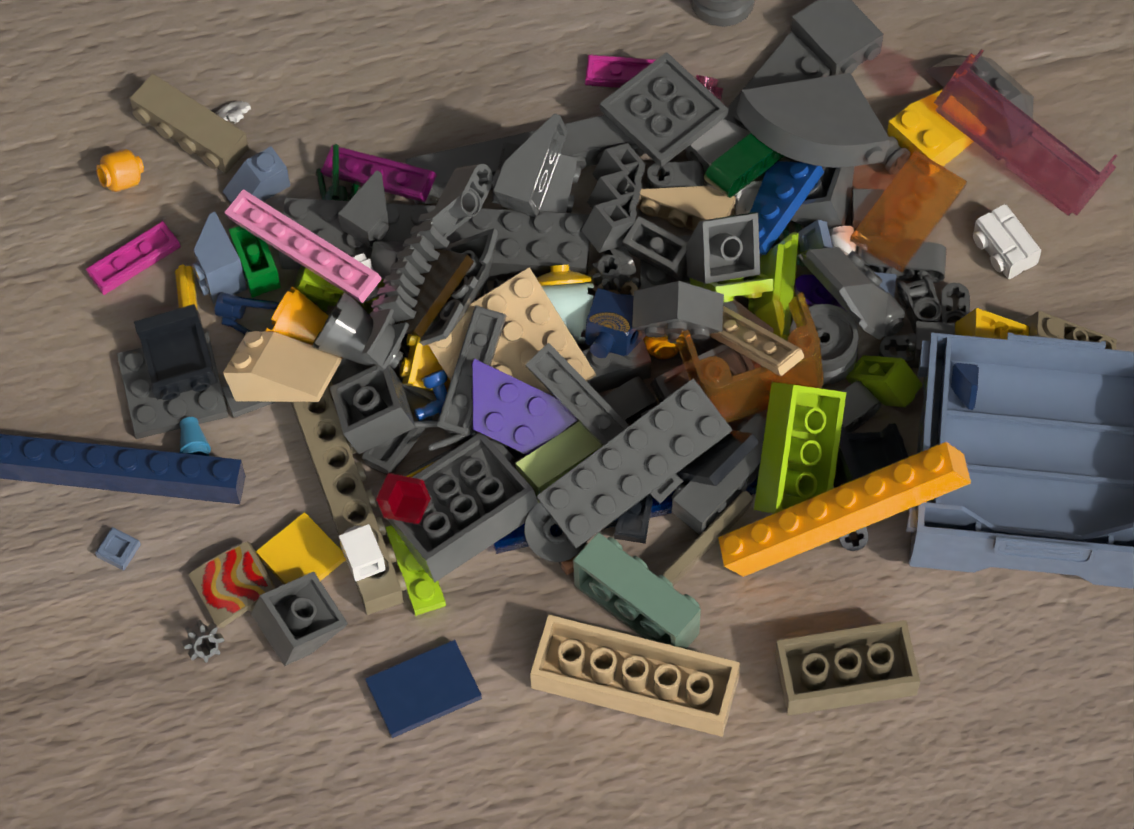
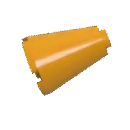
(298, 317)

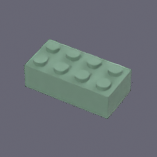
(636, 594)

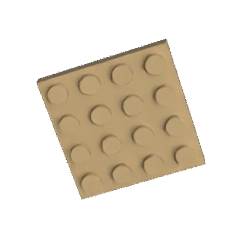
(527, 329)

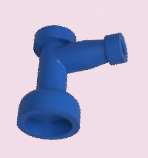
(436, 382)

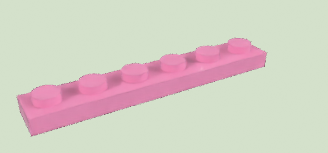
(303, 246)

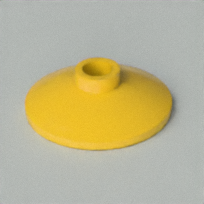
(561, 275)

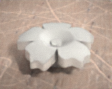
(233, 111)

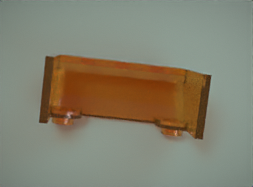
(750, 391)

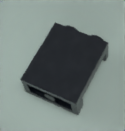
(176, 352)
(867, 452)

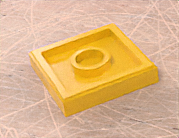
(301, 550)

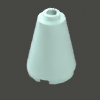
(572, 305)

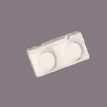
(1006, 242)

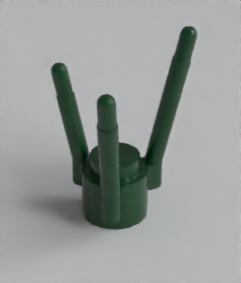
(336, 191)

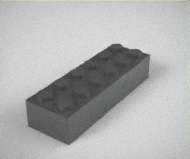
(634, 463)

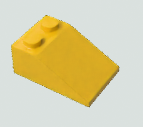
(927, 131)

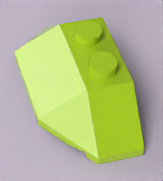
(773, 305)

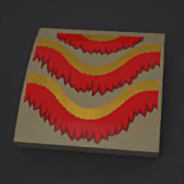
(231, 583)

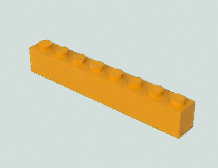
(845, 509)

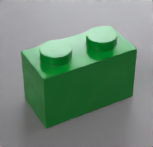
(256, 261)

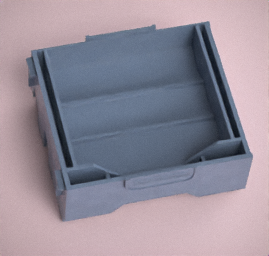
(1042, 457)

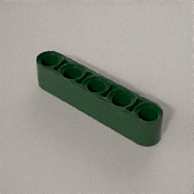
(741, 165)

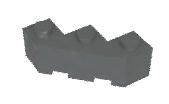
(614, 197)

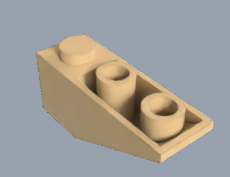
(686, 204)

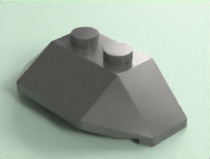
(993, 75)
(850, 285)

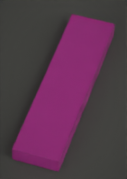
(397, 177)

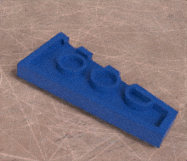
(780, 197)

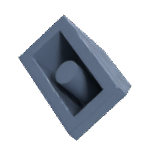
(260, 176)

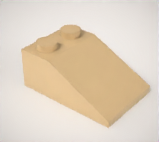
(278, 369)

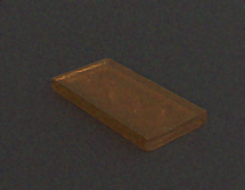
(908, 211)

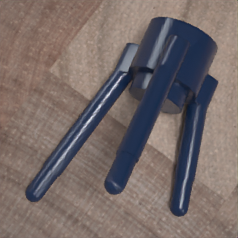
(233, 307)

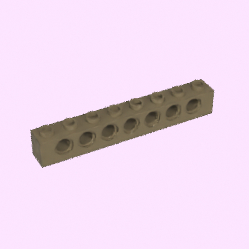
(375, 592)

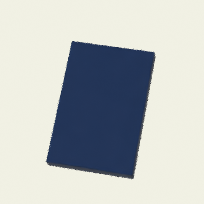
(423, 688)

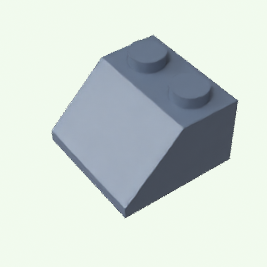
(217, 261)

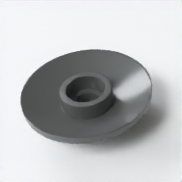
(543, 542)

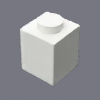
(361, 552)

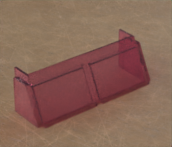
(1019, 140)

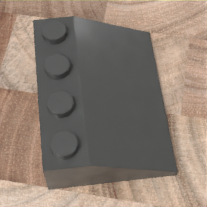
(471, 506)

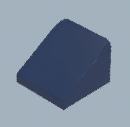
(965, 383)

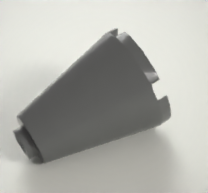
(348, 332)

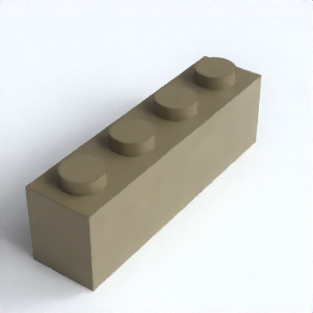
(189, 124)

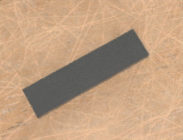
(480, 344)

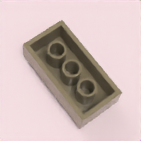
(847, 667)

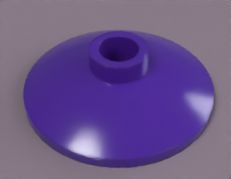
(814, 291)

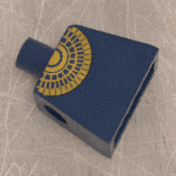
(611, 325)

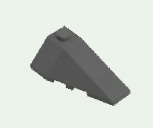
(828, 198)
(482, 251)

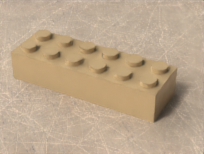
(635, 675)

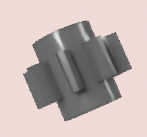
(611, 272)
(195, 638)

